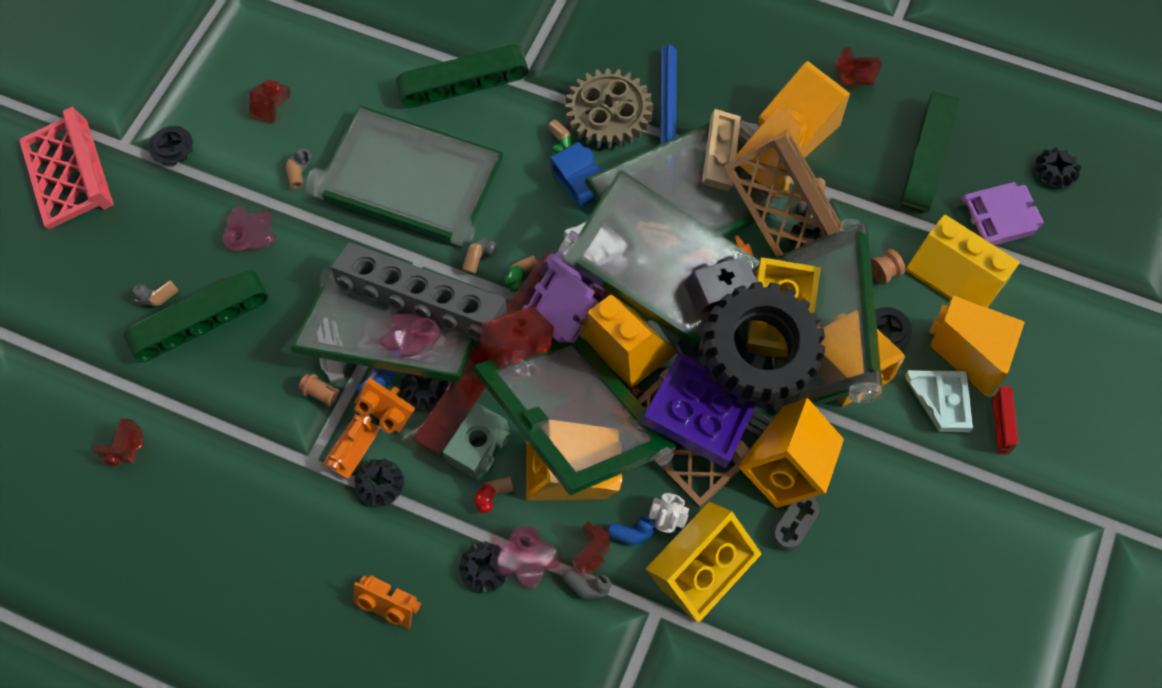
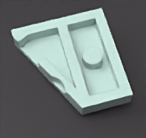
(943, 398)

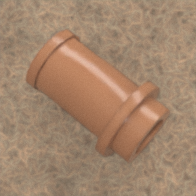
(316, 388)

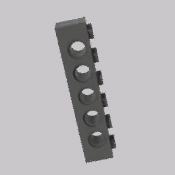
(416, 290)

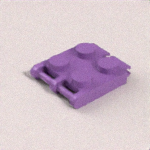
(1003, 213)
(563, 302)

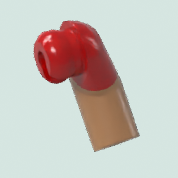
(489, 490)

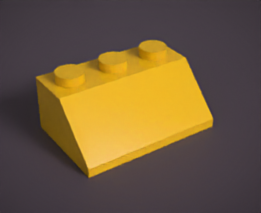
(961, 264)
(804, 279)
(704, 560)

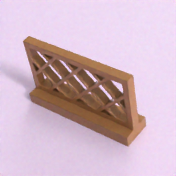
(803, 179)
(740, 452)

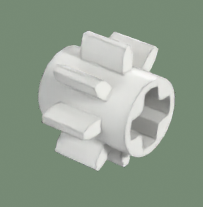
(669, 512)

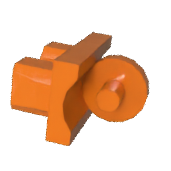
(384, 405)

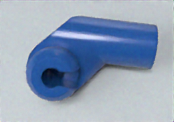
(634, 534)

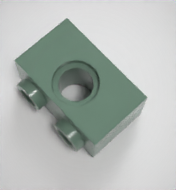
(478, 424)

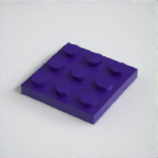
(696, 412)

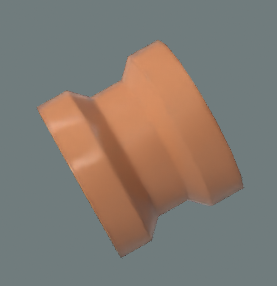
(887, 266)

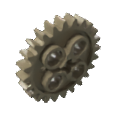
(608, 108)

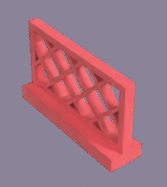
(87, 163)

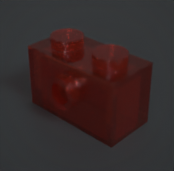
(516, 337)

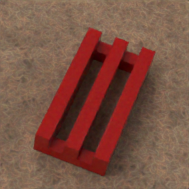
(1005, 420)

